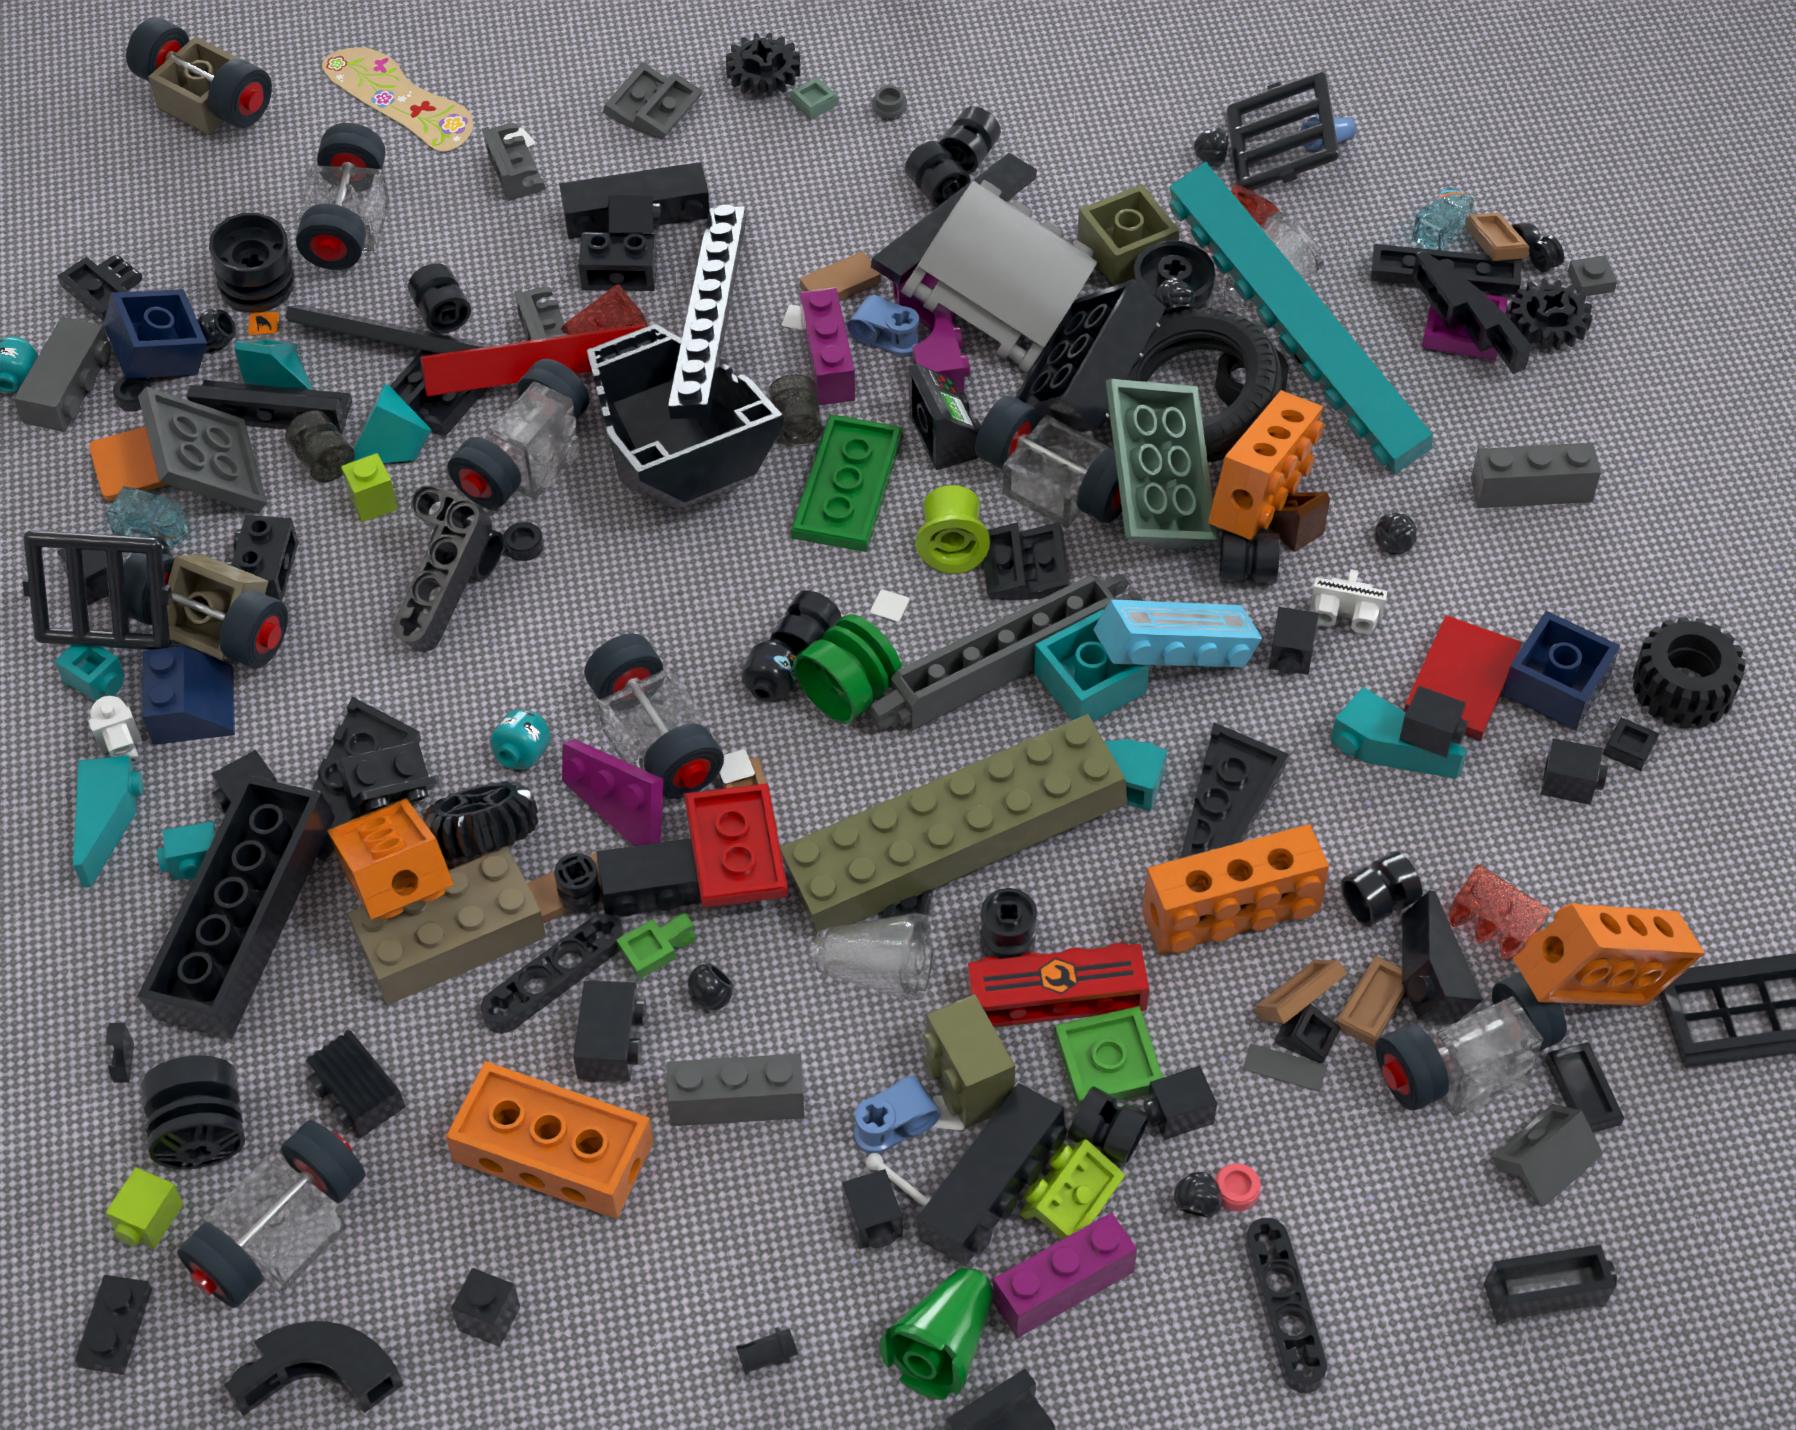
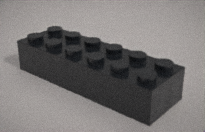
(237, 906)

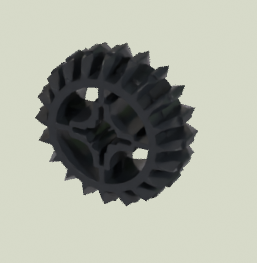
(482, 818)

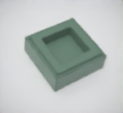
(814, 98)

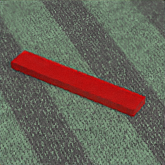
(510, 362)

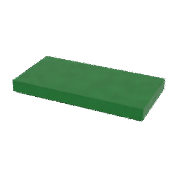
(847, 483)

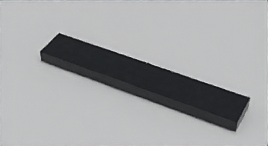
(902, 255)
(379, 330)

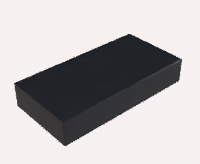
(1585, 1085)

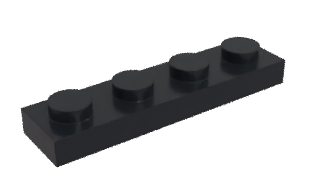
(1396, 265)

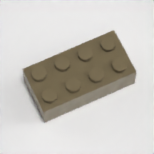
(468, 926)

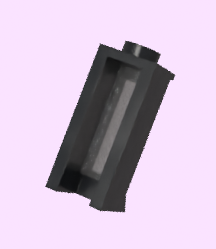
(1549, 1283)

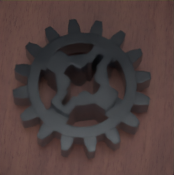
(763, 64)
(1551, 314)

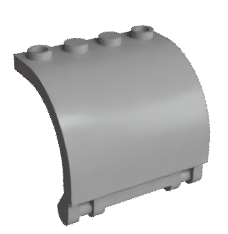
(1002, 271)

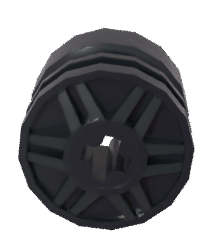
(252, 262)
(192, 1112)

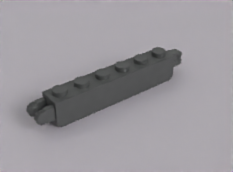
(990, 654)

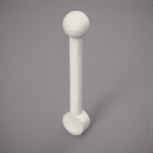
(875, 1162)

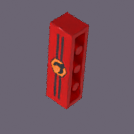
(1060, 984)

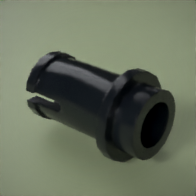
(767, 1350)

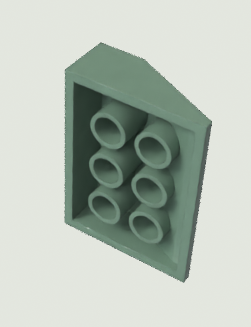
(1161, 463)

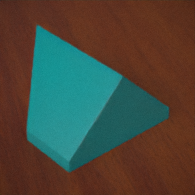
(271, 363)
(391, 430)

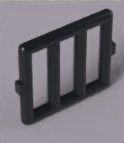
(1275, 93)
(113, 545)

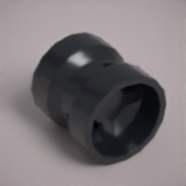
(584, 888)

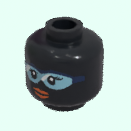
(769, 670)

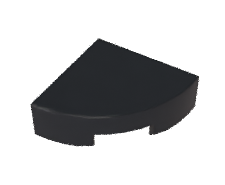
(122, 1054)

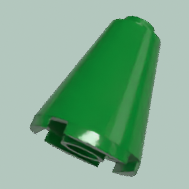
(940, 1335)

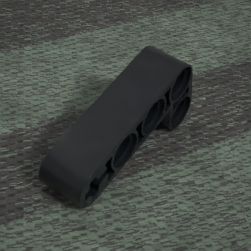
(434, 572)

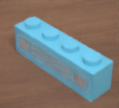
(1177, 634)

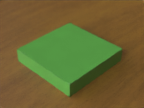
(1109, 1054)

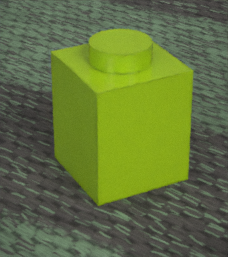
(369, 487)
(144, 1209)

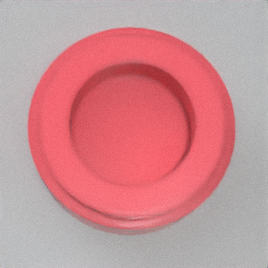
(1238, 1186)

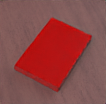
(1470, 667)
(735, 845)

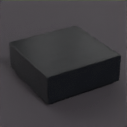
(1631, 744)

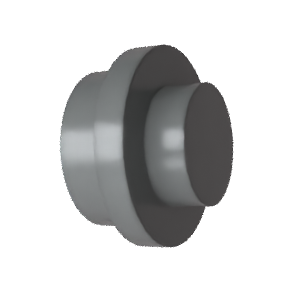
(889, 102)

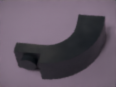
(315, 1351)

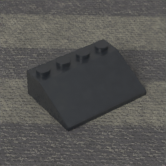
(1092, 344)

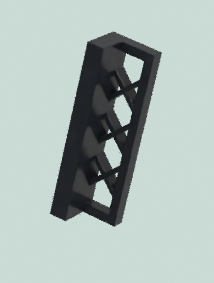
(270, 405)

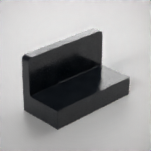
(1005, 1407)

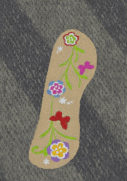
(383, 86)

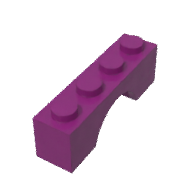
(942, 347)

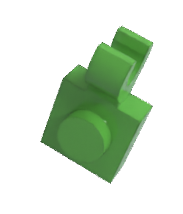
(652, 947)

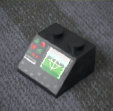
(941, 418)

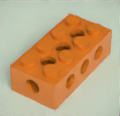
(1266, 465)
(391, 859)
(1231, 878)
(1607, 955)
(550, 1139)

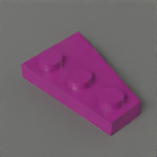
(616, 790)

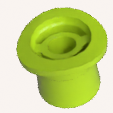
(952, 533)

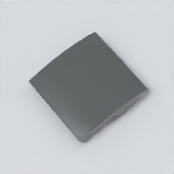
(651, 101)

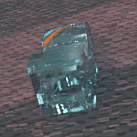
(1445, 215)
(147, 515)

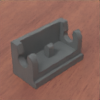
(512, 162)
(539, 319)

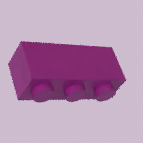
(827, 346)
(1064, 1275)

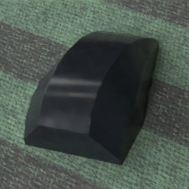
(686, 457)

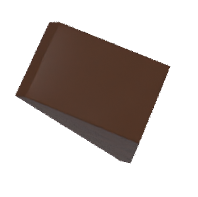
(1301, 518)

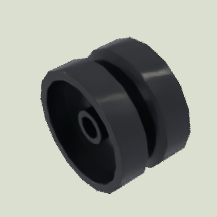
(1178, 261)

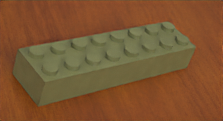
(954, 824)

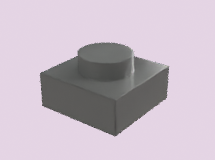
(1592, 275)

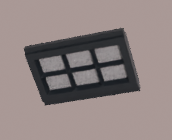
(1733, 1010)

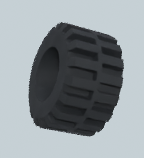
(1695, 648)

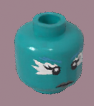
(15, 362)
(520, 739)

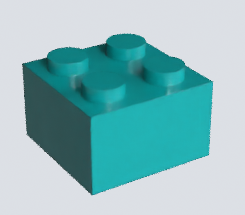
(1082, 674)

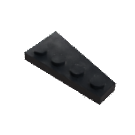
(361, 732)
(1231, 789)

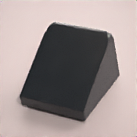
(1308, 1034)

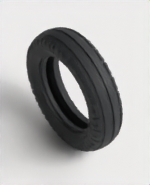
(1223, 332)

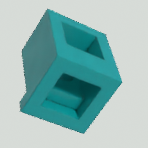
(95, 676)
(185, 849)

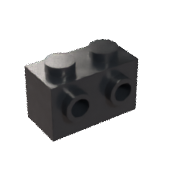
(618, 259)
(266, 550)
(607, 1030)

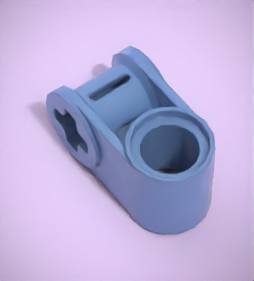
(882, 323)
(895, 1115)

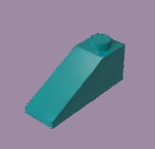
(1372, 730)
(1143, 770)
(103, 811)

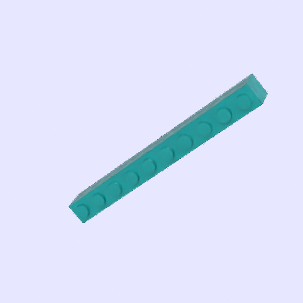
(1301, 319)

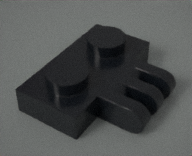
(94, 283)

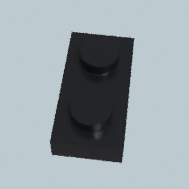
(113, 1324)

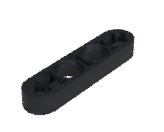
(548, 968)
(1288, 1303)

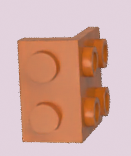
(124, 461)

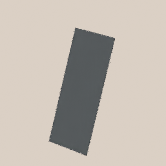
(1285, 1067)

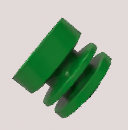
(847, 668)

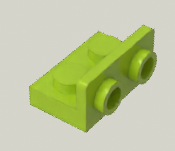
(1072, 1189)

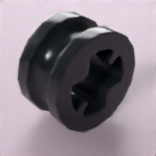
(1546, 253)

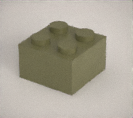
(1122, 229)
(968, 1060)

